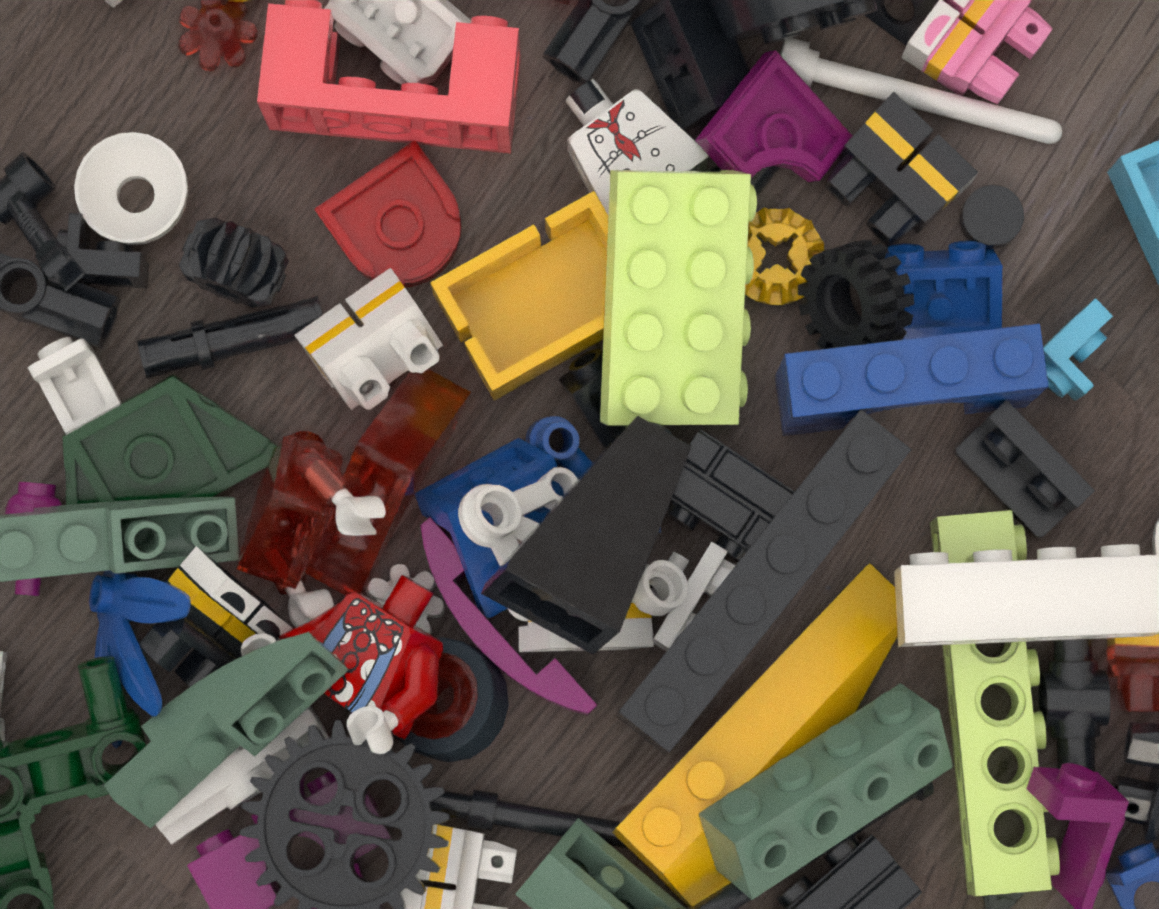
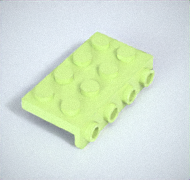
(676, 297)

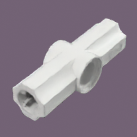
(230, 782)

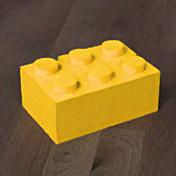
(529, 300)

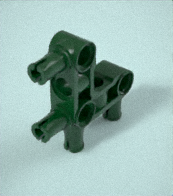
(56, 769)

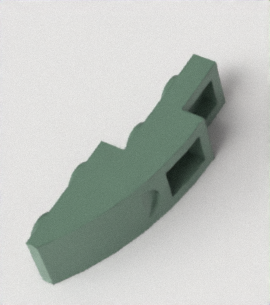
(116, 536)
(232, 707)

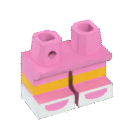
(960, 43)

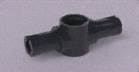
(1074, 701)

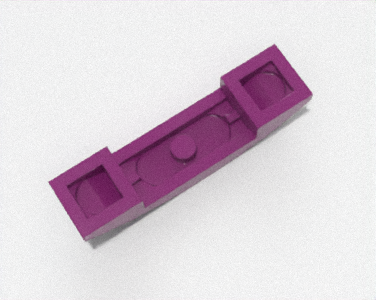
(551, 683)

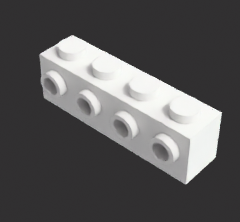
(1027, 598)

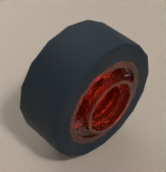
(476, 710)

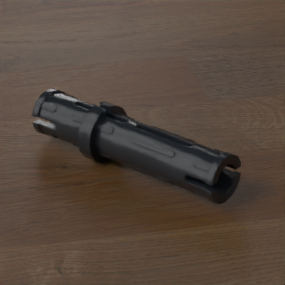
(226, 338)

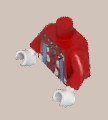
(387, 657)

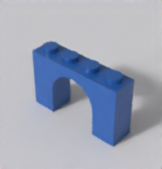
(973, 368)

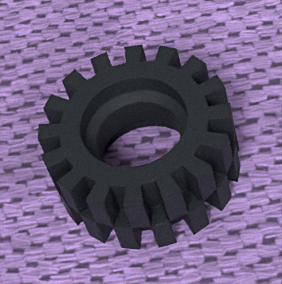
(877, 287)

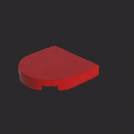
(396, 219)

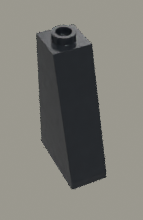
(593, 545)

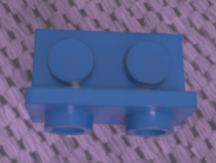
(951, 288)

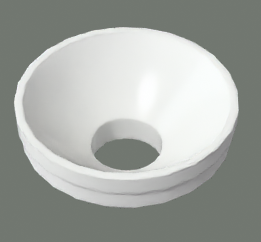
(113, 165)

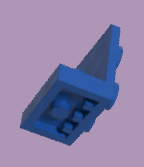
(508, 466)

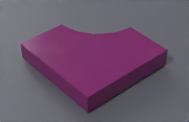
(774, 123)

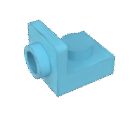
(1075, 339)

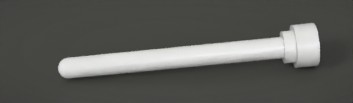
(812, 68)

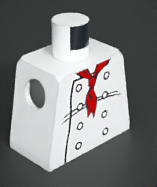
(626, 137)

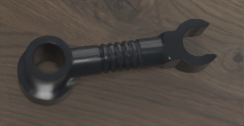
(20, 193)

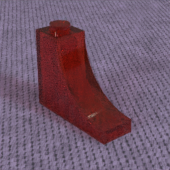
(389, 465)

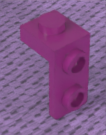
(1095, 820)

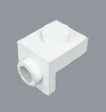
(73, 382)

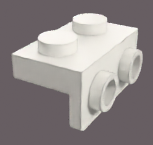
(407, 35)

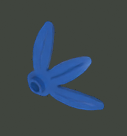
(125, 599)

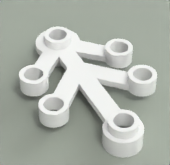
(512, 528)

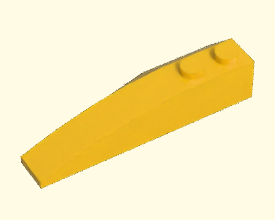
(793, 702)

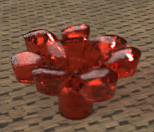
(219, 40)

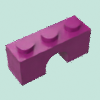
(231, 881)

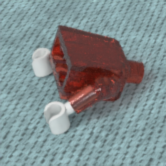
(293, 514)

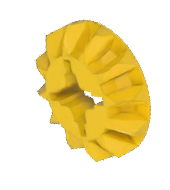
(778, 284)

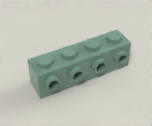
(826, 790)
(590, 875)

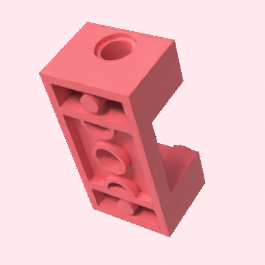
(302, 95)

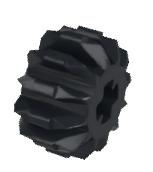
(234, 262)

